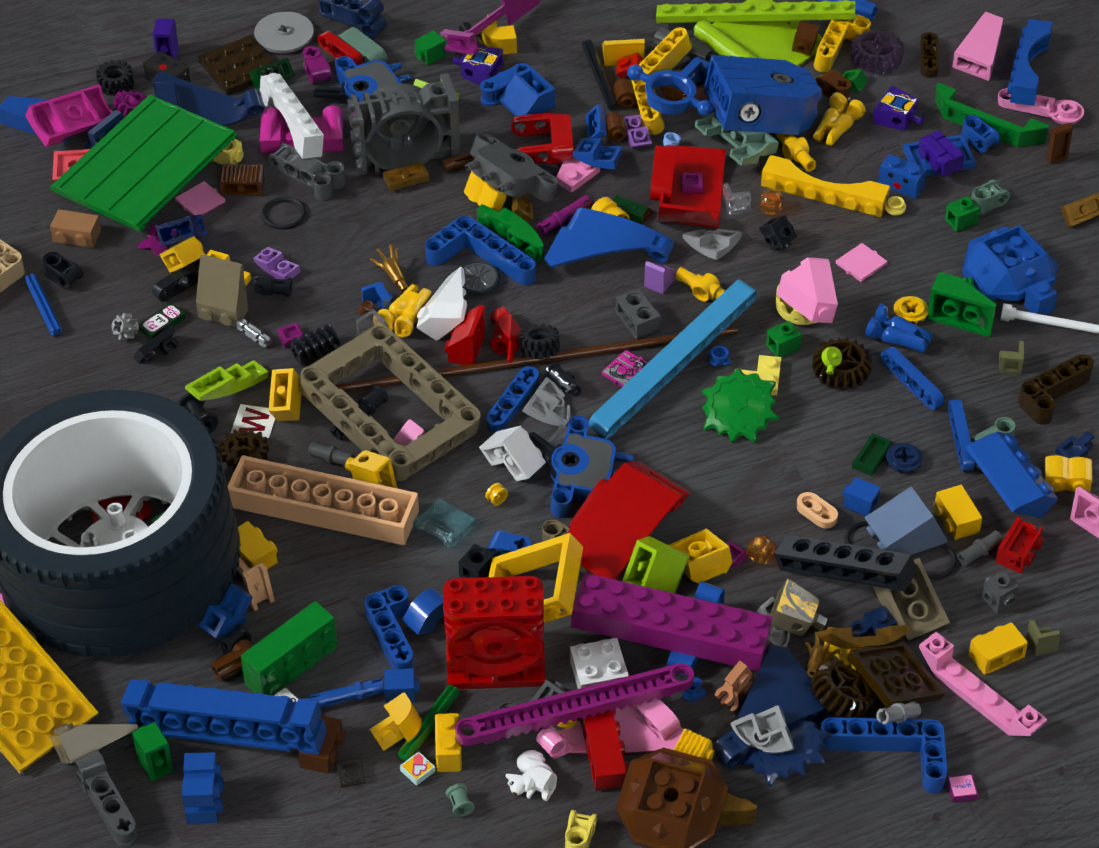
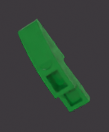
(513, 228)

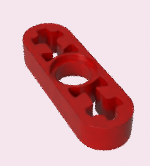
(338, 48)

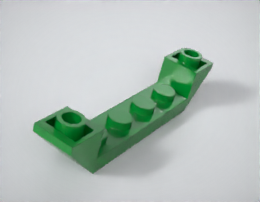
(1032, 134)

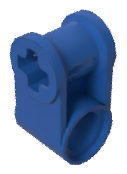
(978, 133)
(506, 542)

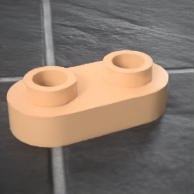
(820, 511)

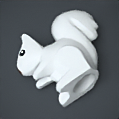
(536, 776)

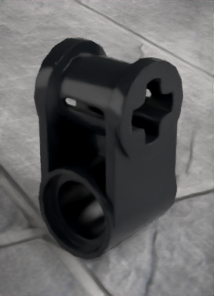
(61, 269)

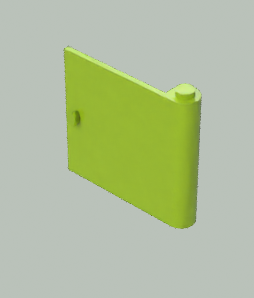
(754, 38)

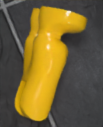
(836, 121)
(404, 310)

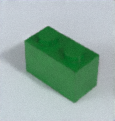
(152, 751)

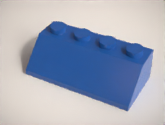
(1013, 474)

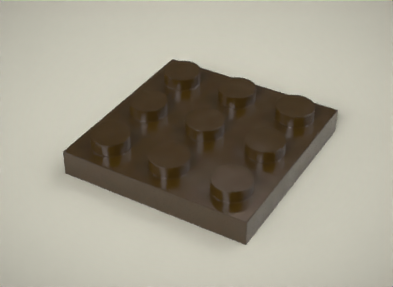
(233, 62)
(895, 674)

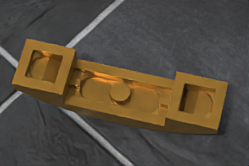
(843, 637)

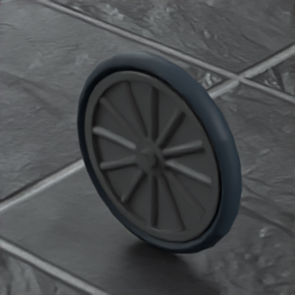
(480, 278)

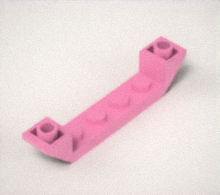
(939, 654)

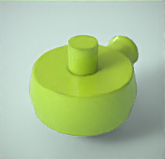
(831, 358)

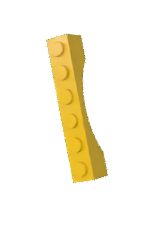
(863, 197)

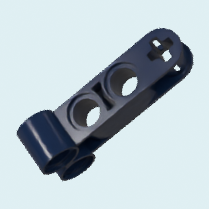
(356, 13)

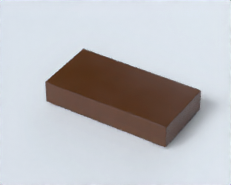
(1059, 143)

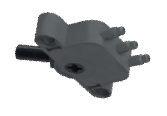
(511, 169)

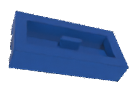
(596, 124)

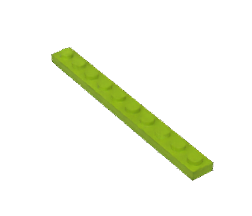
(756, 11)

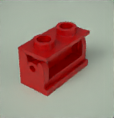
(1019, 545)

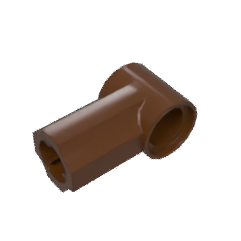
(230, 663)

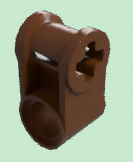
(834, 82)

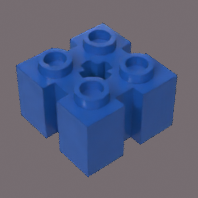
(202, 788)

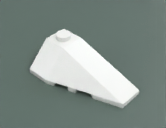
(445, 308)

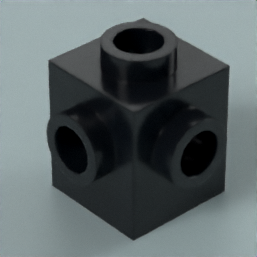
(778, 233)

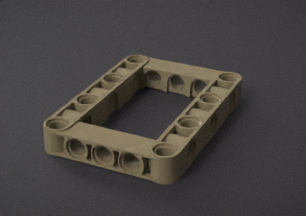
(381, 343)

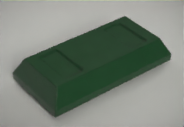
(636, 212)

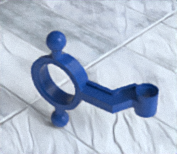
(684, 81)

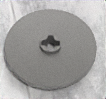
(284, 32)

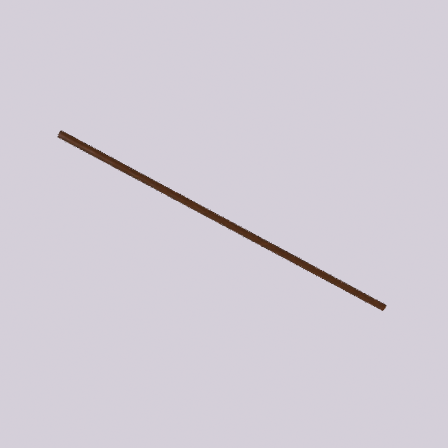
(521, 361)

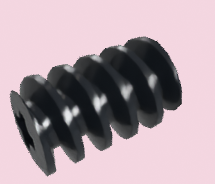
(313, 343)

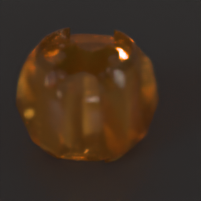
(771, 202)
(761, 549)

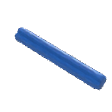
(43, 304)

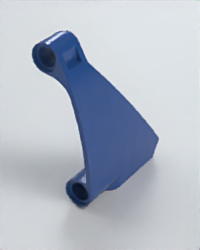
(600, 233)

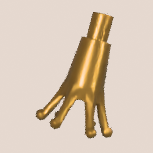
(392, 268)
(818, 655)

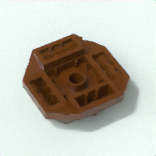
(675, 824)

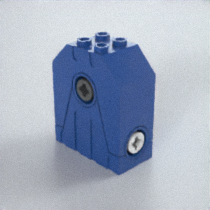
(761, 94)

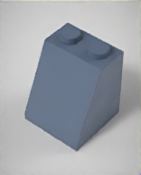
(905, 525)

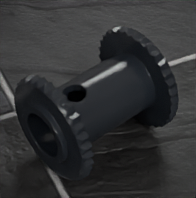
(195, 406)

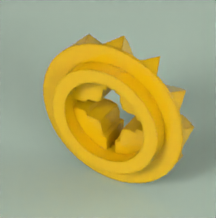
(911, 303)

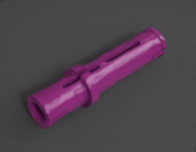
(558, 219)

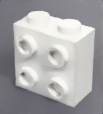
(597, 662)

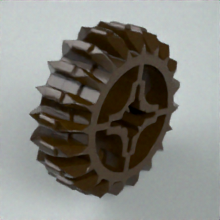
(852, 370)
(842, 690)

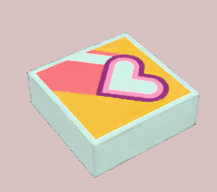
(417, 768)

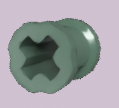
(461, 804)

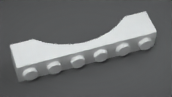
(304, 131)

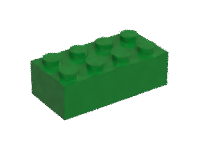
(289, 650)

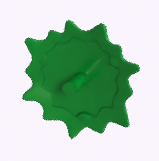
(739, 405)

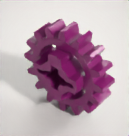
(127, 101)

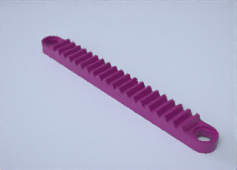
(574, 705)

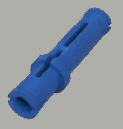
(348, 693)

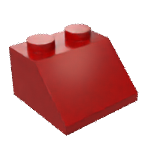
(467, 338)

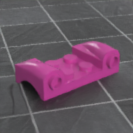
(68, 114)
(275, 130)

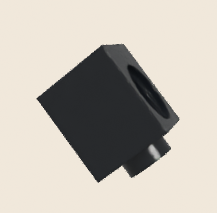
(475, 562)

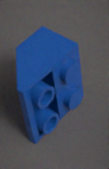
(528, 94)

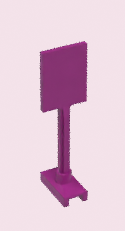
(466, 42)

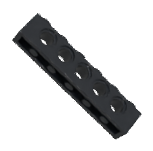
(846, 562)

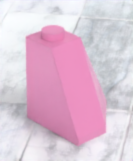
(810, 290)

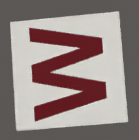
(254, 417)

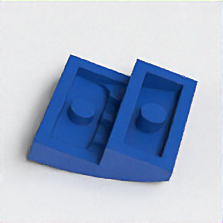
(594, 154)

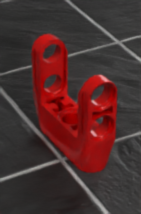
(561, 133)

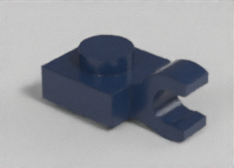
(1076, 447)

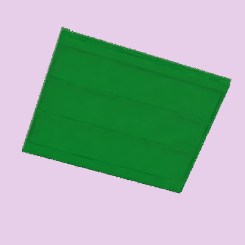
(143, 162)

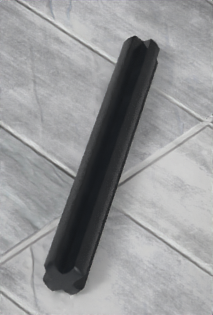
(600, 75)

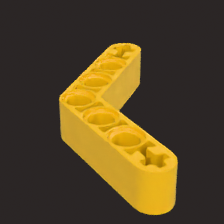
(663, 57)

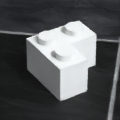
(515, 451)

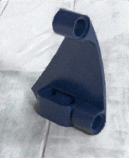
(208, 103)
(780, 683)

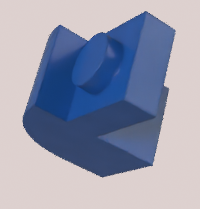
(425, 612)
(224, 617)

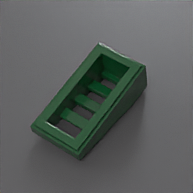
(256, 74)

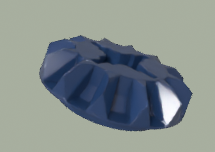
(912, 453)

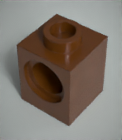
(805, 38)

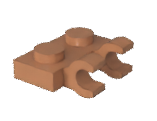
(736, 686)

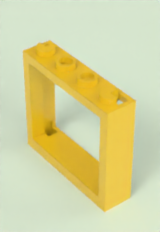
(560, 549)

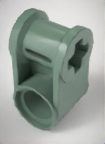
(989, 196)

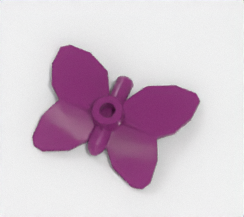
(153, 241)

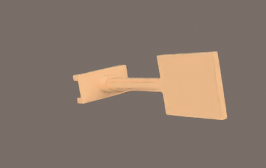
(256, 583)

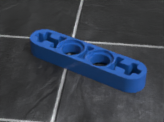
(912, 378)
(509, 397)
(960, 434)

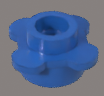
(719, 356)
(694, 695)

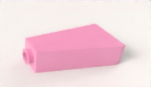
(979, 48)

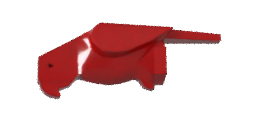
(505, 332)

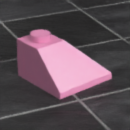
(1086, 511)

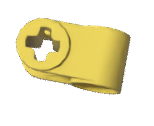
(580, 830)

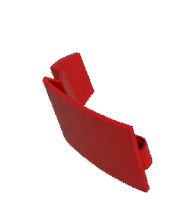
(666, 187)
(622, 513)

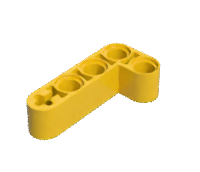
(834, 38)

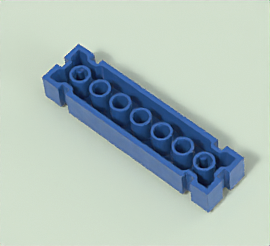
(226, 716)

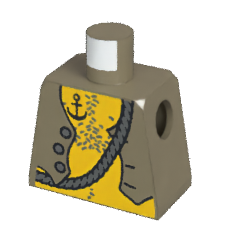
(796, 610)

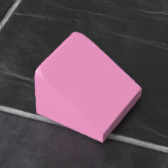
(408, 433)

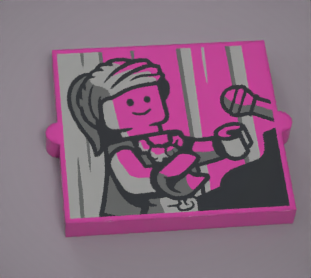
(624, 368)

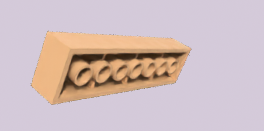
(323, 500)

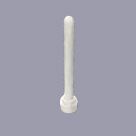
(1010, 313)

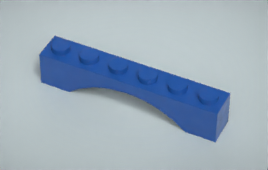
(1023, 81)

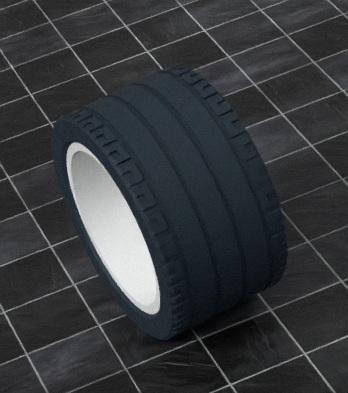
(125, 581)

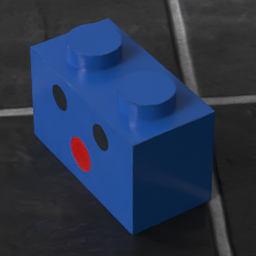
(902, 176)

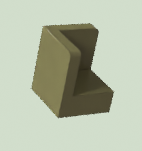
(1012, 362)
(1042, 640)

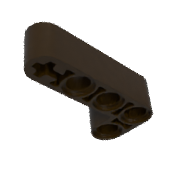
(1039, 392)

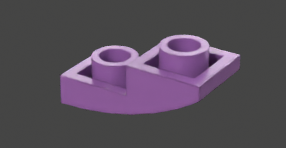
(638, 134)
(275, 264)

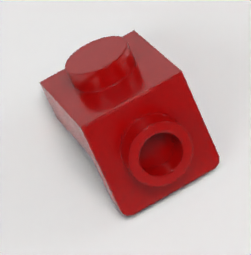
(625, 62)

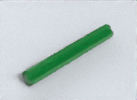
(428, 722)

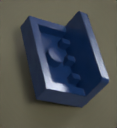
(103, 128)

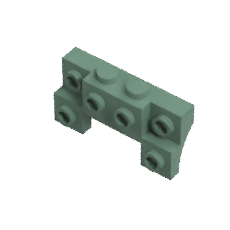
(747, 145)

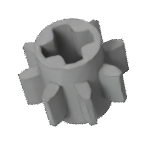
(125, 326)

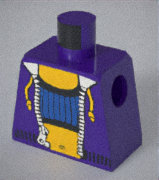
(481, 65)
(897, 110)

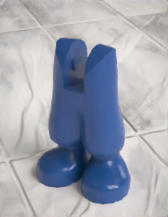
(897, 331)

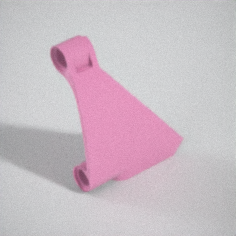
(642, 730)

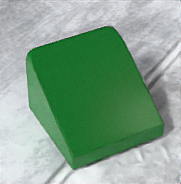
(856, 78)

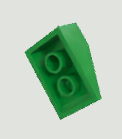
(960, 305)

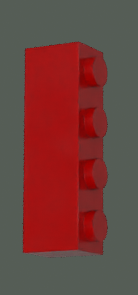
(605, 750)

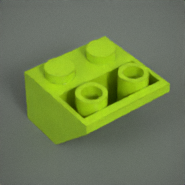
(655, 565)

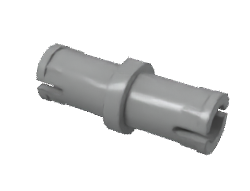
(898, 712)

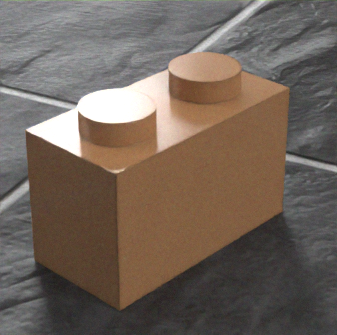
(75, 228)

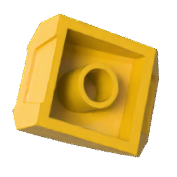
(707, 555)

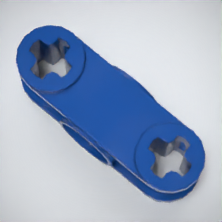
(494, 86)

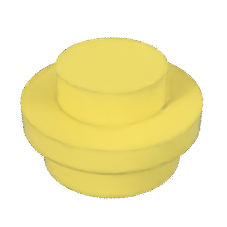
(895, 205)

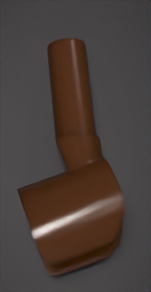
(365, 307)

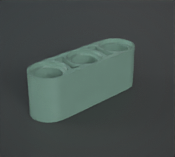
(365, 46)

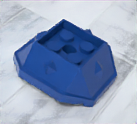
(1008, 263)

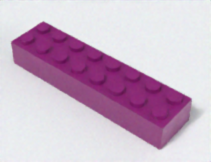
(671, 621)

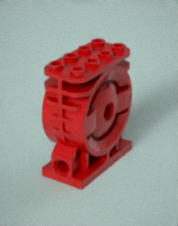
(494, 632)

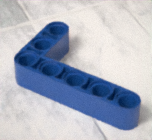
(483, 242)
(923, 737)

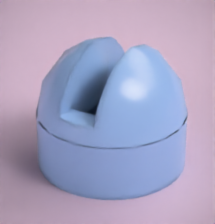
(671, 139)

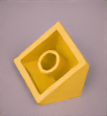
(617, 49)

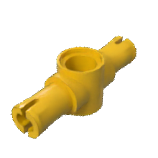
(797, 149)
(702, 287)

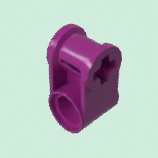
(316, 65)

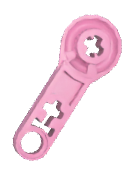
(1058, 110)

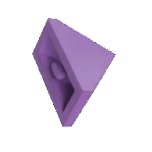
(658, 276)

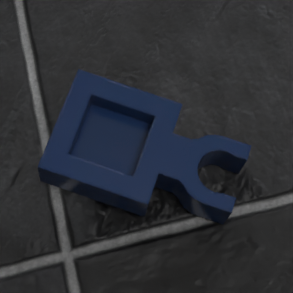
(873, 620)

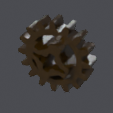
(243, 444)

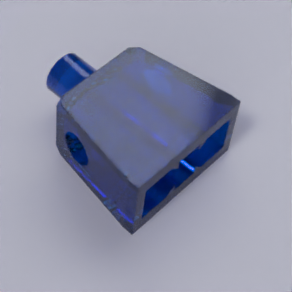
(184, 227)

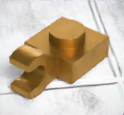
(522, 207)

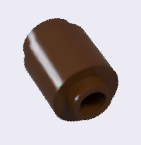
(624, 93)
(615, 127)

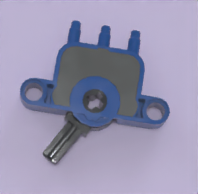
(360, 79)
(577, 464)

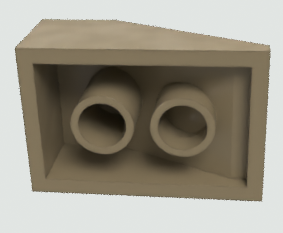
(221, 291)
(914, 606)
(79, 740)

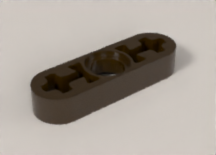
(929, 60)

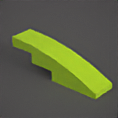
(228, 381)

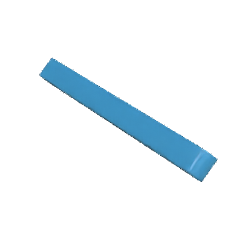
(672, 359)

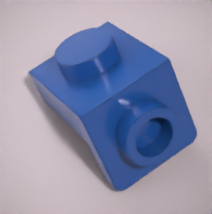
(377, 293)

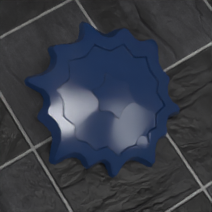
(807, 750)

